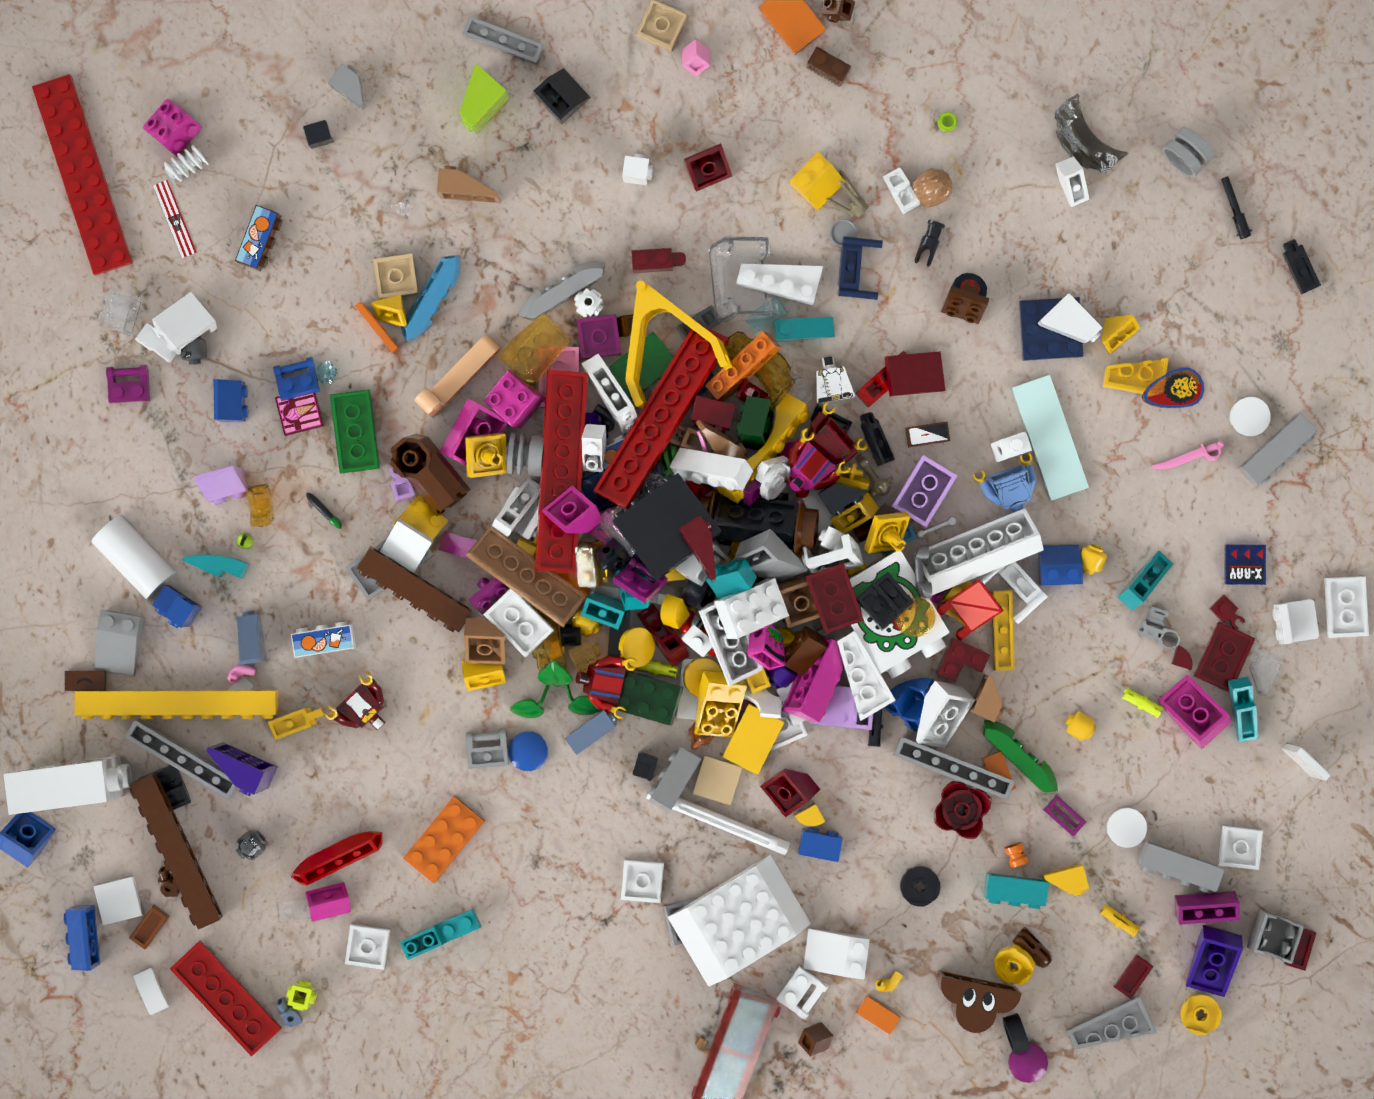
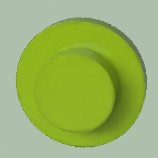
(947, 122)

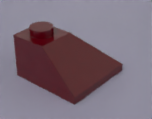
(790, 790)

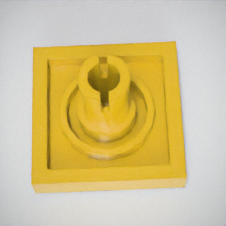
(486, 455)
(887, 533)

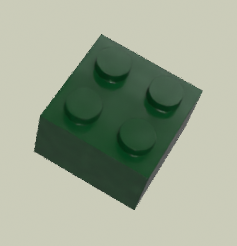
(755, 422)

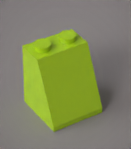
(482, 100)

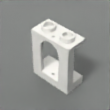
(850, 550)

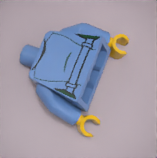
(1011, 486)

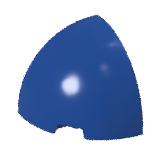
(909, 700)

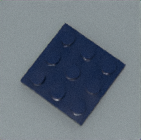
(1040, 342)

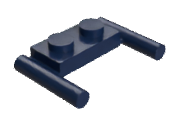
(851, 265)

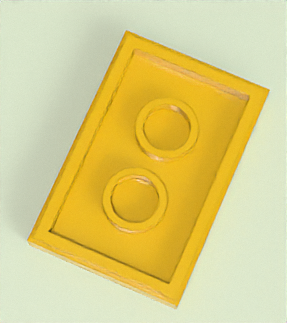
(753, 740)

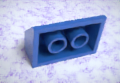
(82, 938)

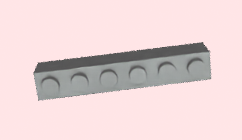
(181, 757)
(953, 768)

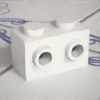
(637, 169)

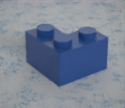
(176, 607)

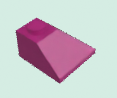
(573, 512)

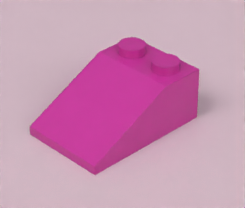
(1195, 711)

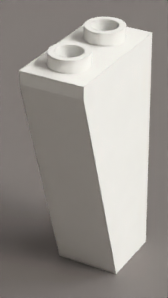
(610, 393)

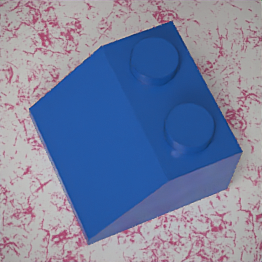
(230, 400)
(1060, 565)
(25, 837)

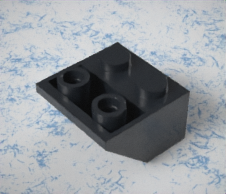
(561, 95)
(839, 495)

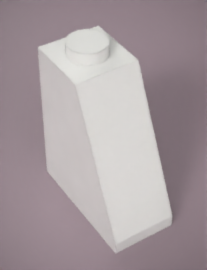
(1071, 321)

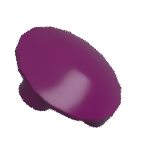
(1028, 1065)

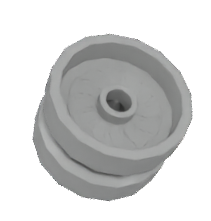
(1188, 152)

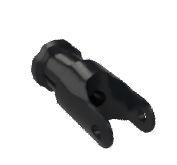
(930, 241)

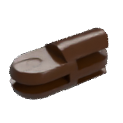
(1034, 947)

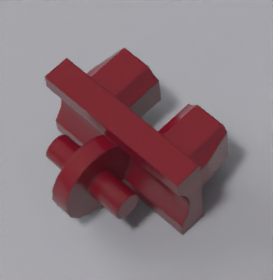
(750, 389)

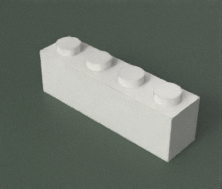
(711, 469)

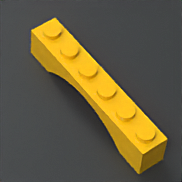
(789, 416)

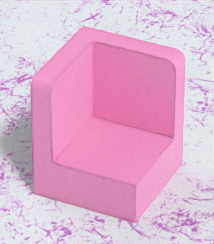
(696, 57)

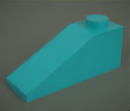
(803, 329)
(1145, 581)

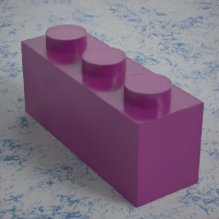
(1207, 907)

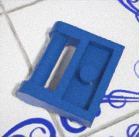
(299, 384)

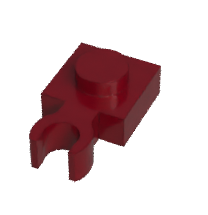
(1225, 610)

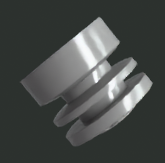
(524, 454)

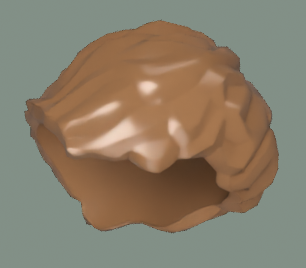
(932, 187)

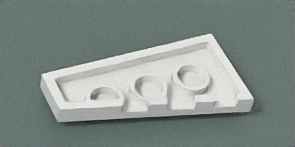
(786, 281)
(864, 678)

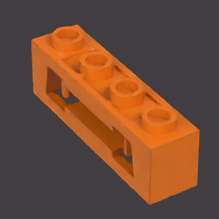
(743, 366)

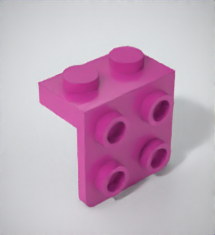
(172, 127)

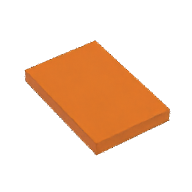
(792, 22)

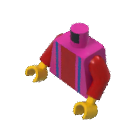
(810, 467)

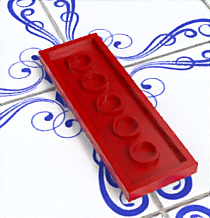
(225, 998)

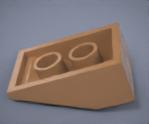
(459, 186)

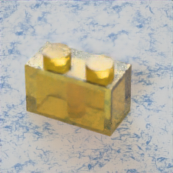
(588, 570)

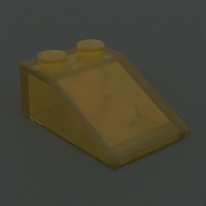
(534, 349)

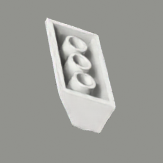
(729, 652)

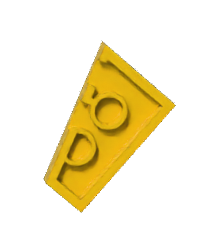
(1134, 376)

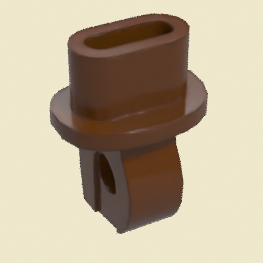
(166, 880)

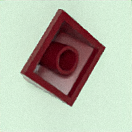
(707, 167)

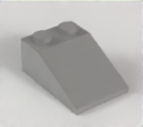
(118, 642)

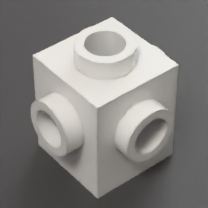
(591, 310)

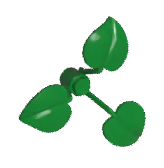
(557, 676)

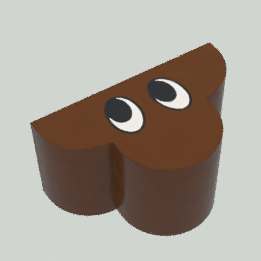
(977, 1000)

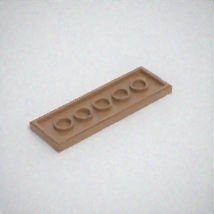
(517, 571)

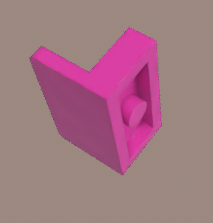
(328, 901)

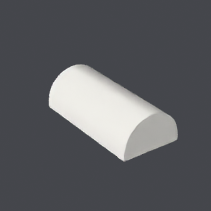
(133, 556)

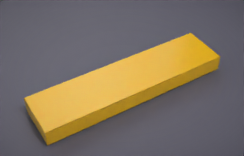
(1003, 632)

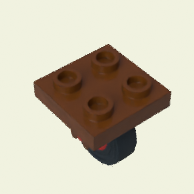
(966, 298)

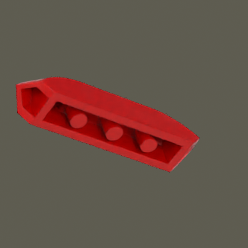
(337, 856)

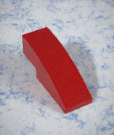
(875, 387)

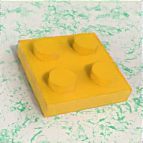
(422, 518)

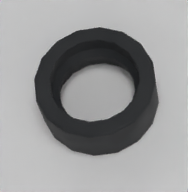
(1016, 1033)

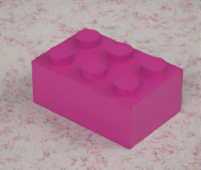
(472, 421)

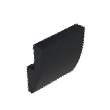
(885, 601)
(173, 786)

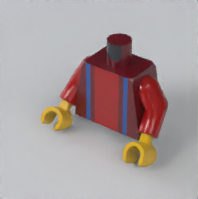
(605, 681)

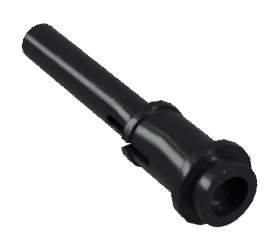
(1238, 218)

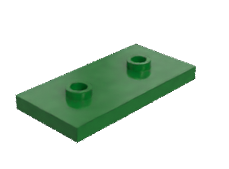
(354, 431)

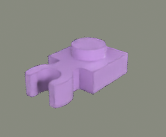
(401, 488)

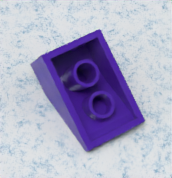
(1214, 960)

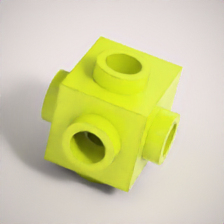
(296, 1000)

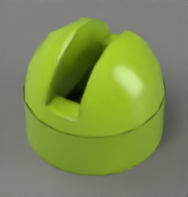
(248, 542)

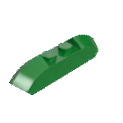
(1039, 775)

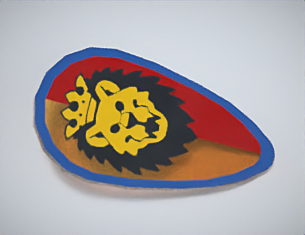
(1175, 389)

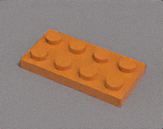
(444, 839)

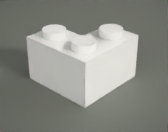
(693, 571)

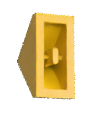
(391, 310)

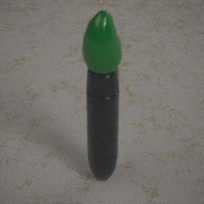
(323, 510)

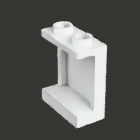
(183, 323)

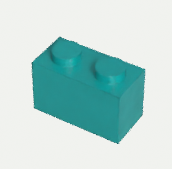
(732, 578)
(604, 610)

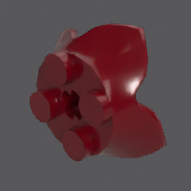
(968, 824)

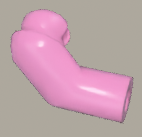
(239, 671)

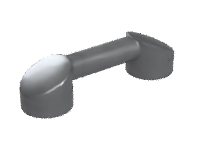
(923, 588)

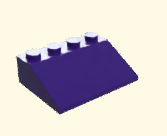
(243, 769)

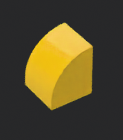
(673, 611)
(810, 816)

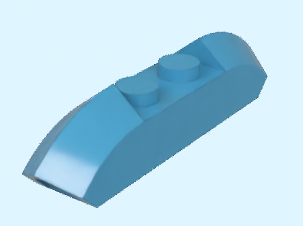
(427, 302)

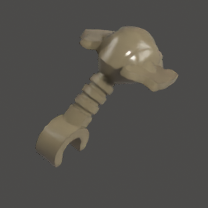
(880, 486)

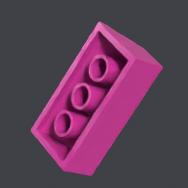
(814, 689)

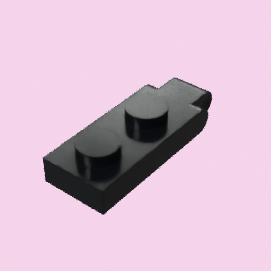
(1300, 266)
(876, 439)

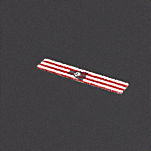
(174, 219)

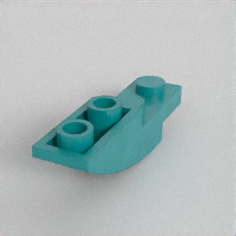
(440, 934)

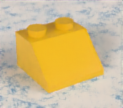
(817, 181)

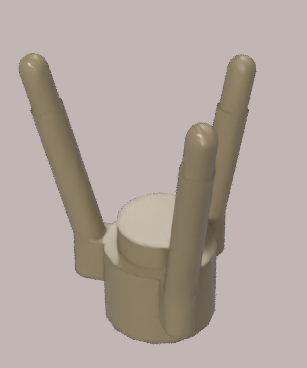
(857, 205)

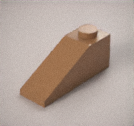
(720, 442)

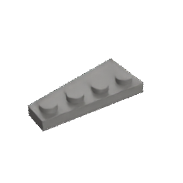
(1117, 1023)

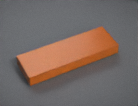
(377, 327)

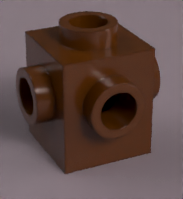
(837, 10)

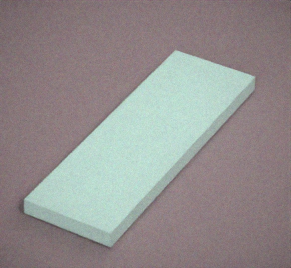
(1050, 437)

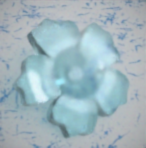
(326, 372)

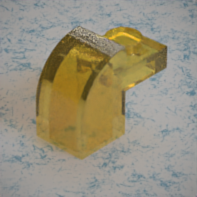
(261, 505)

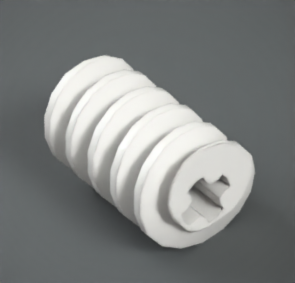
(185, 164)

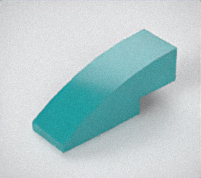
(218, 565)
(1243, 709)

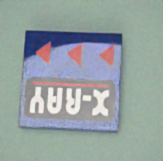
(1244, 564)

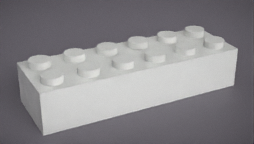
(981, 551)

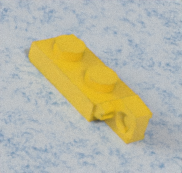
(294, 722)

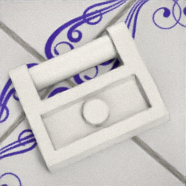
(797, 987)

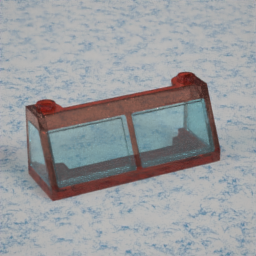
(736, 1045)

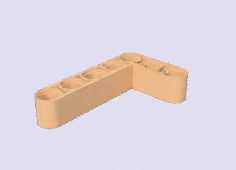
(437, 398)

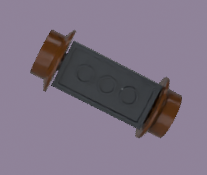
(788, 520)

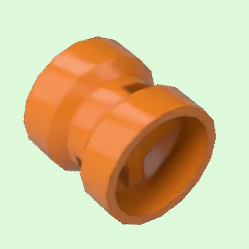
(1016, 855)

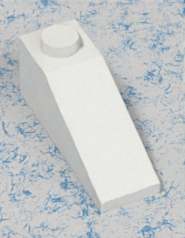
(517, 508)

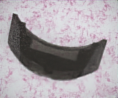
(1080, 141)

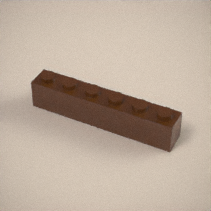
(414, 589)

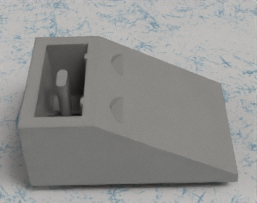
(770, 557)

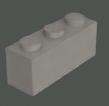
(673, 779)

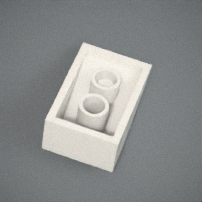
(942, 713)
(836, 953)

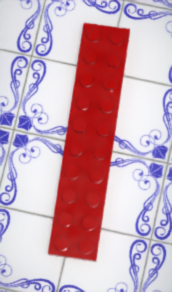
(82, 174)
(658, 419)
(560, 465)

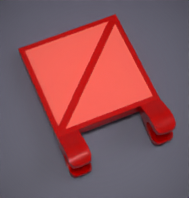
(974, 607)

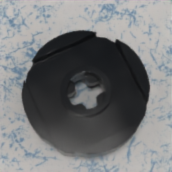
(927, 895)

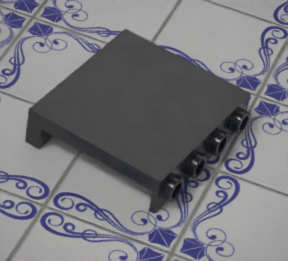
(654, 525)

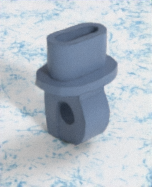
(286, 1011)

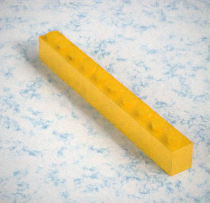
(177, 703)

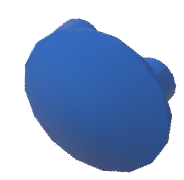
(528, 751)

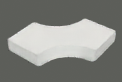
(768, 704)

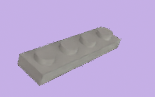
(503, 40)

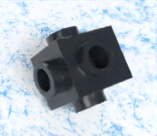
(612, 556)

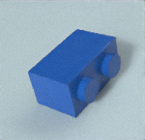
(820, 844)

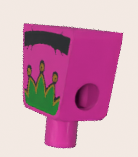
(767, 647)

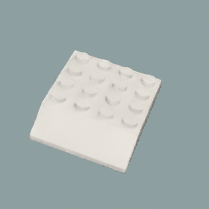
(739, 921)

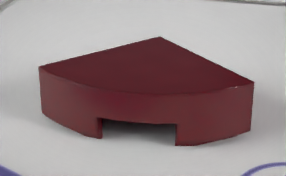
(1182, 658)

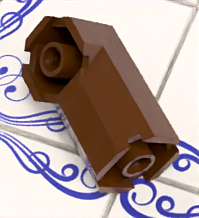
(428, 472)

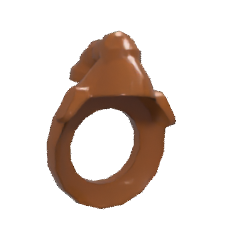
(696, 740)

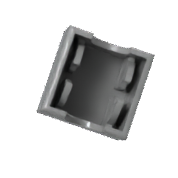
(1275, 936)

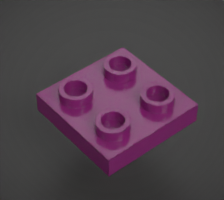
(488, 594)

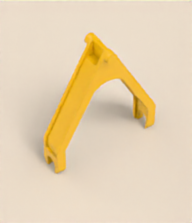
(647, 305)

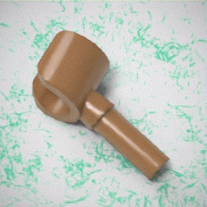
(701, 1044)

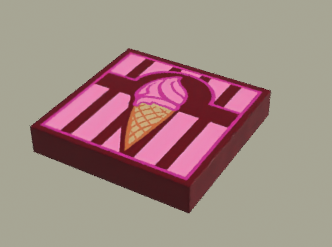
(299, 414)

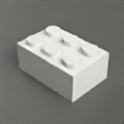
(751, 609)

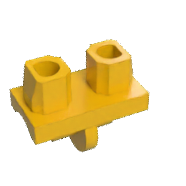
(853, 478)

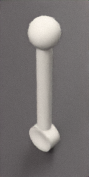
(951, 521)

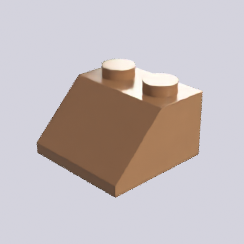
(797, 602)
(483, 642)
(987, 700)

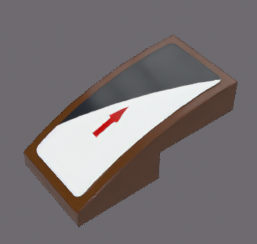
(927, 434)

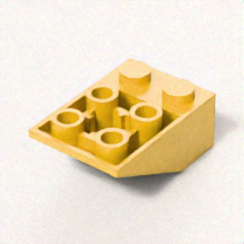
(718, 705)

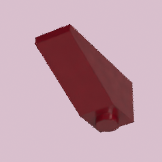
(699, 539)
(664, 636)

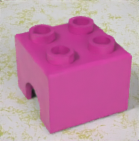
(514, 399)

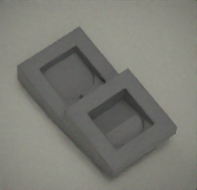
(705, 317)

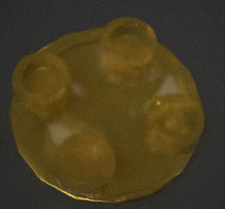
(917, 619)

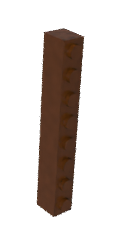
(176, 850)

